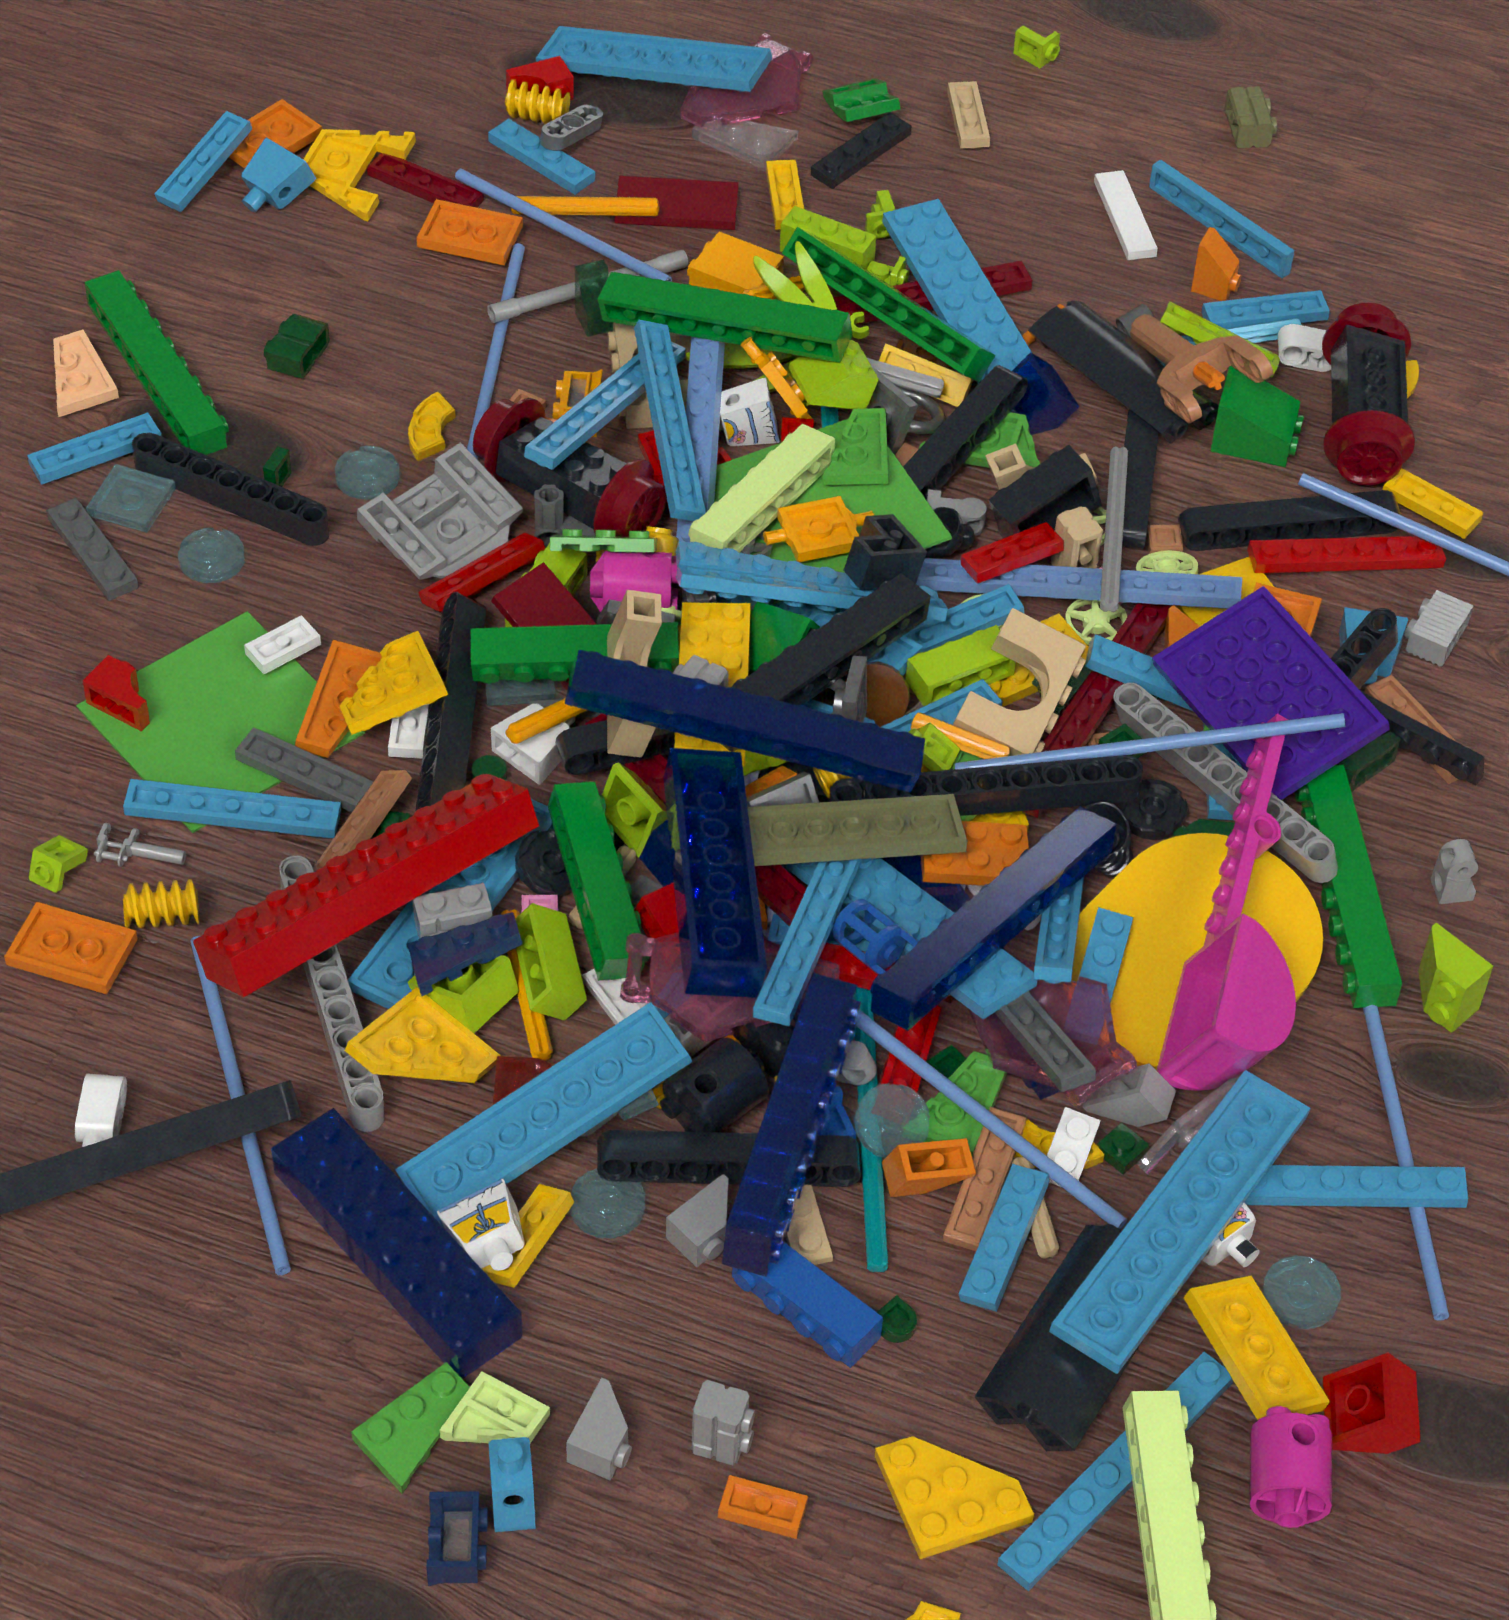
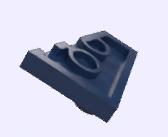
(453, 950)

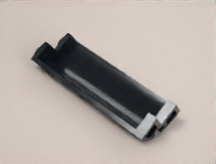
(1116, 365)
(1041, 1376)

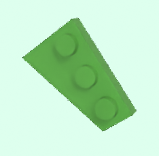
(861, 452)
(604, 540)
(981, 1083)
(407, 1428)

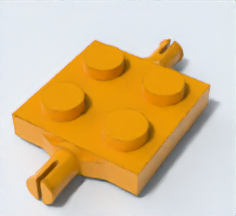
(775, 373)
(817, 528)

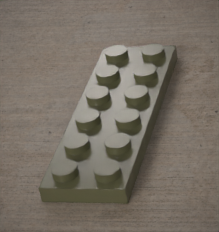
(856, 829)

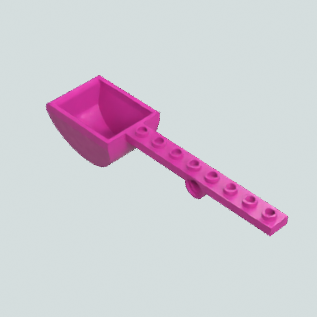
(1236, 989)

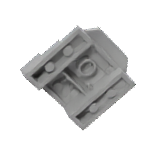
(444, 518)

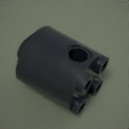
(715, 1088)

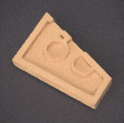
(80, 374)

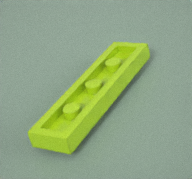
(1202, 330)

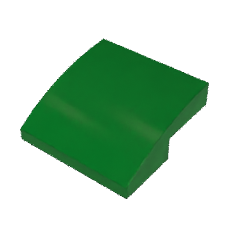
(861, 100)

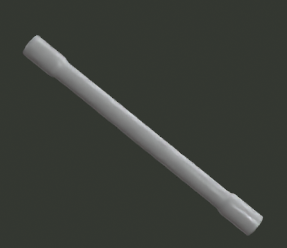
(516, 306)

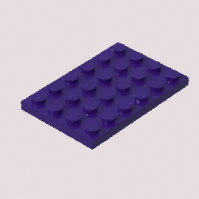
(1264, 664)

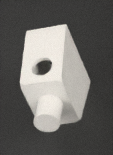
(534, 756)

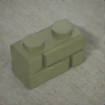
(1250, 117)

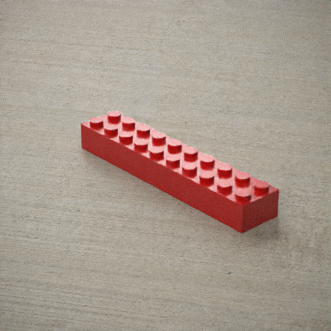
(364, 884)

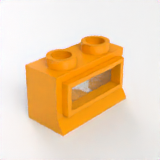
(573, 389)

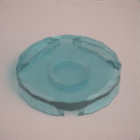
(367, 472)
(211, 555)
(891, 1118)
(606, 1206)
(1302, 1291)

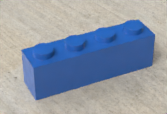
(815, 1306)

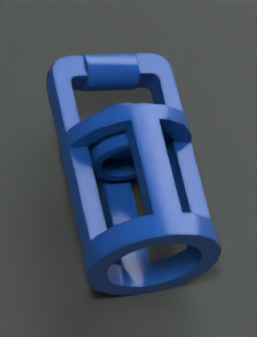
(883, 947)

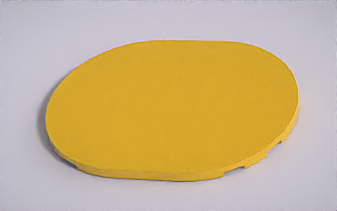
(1170, 900)

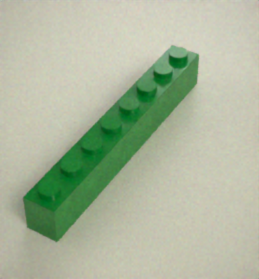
(893, 307)
(727, 316)
(156, 364)
(1352, 895)

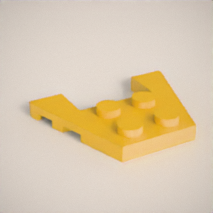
(340, 160)

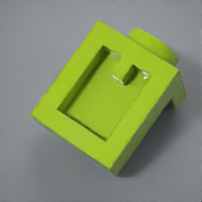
(1035, 47)
(874, 219)
(891, 275)
(938, 749)
(54, 859)

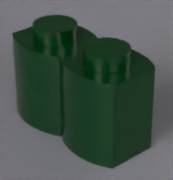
(297, 345)

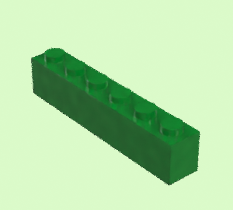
(551, 650)
(595, 875)

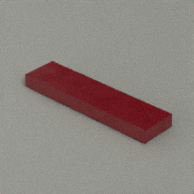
(422, 181)

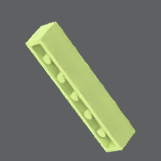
(765, 488)
(1167, 1507)

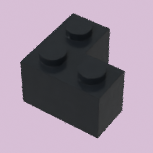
(883, 553)

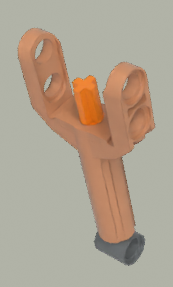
(1191, 364)

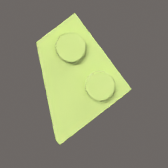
(494, 1412)

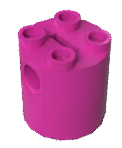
(634, 571)
(1291, 1467)

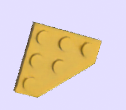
(396, 685)
(421, 1042)
(949, 1497)

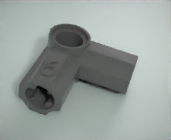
(551, 517)

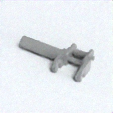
(132, 847)

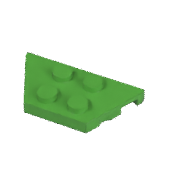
(1011, 430)

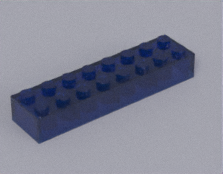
(714, 874)
(791, 1126)
(397, 1243)

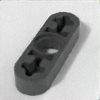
(571, 127)

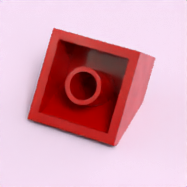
(1373, 1406)

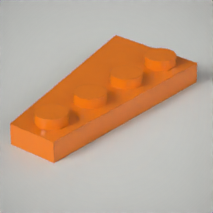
(324, 722)

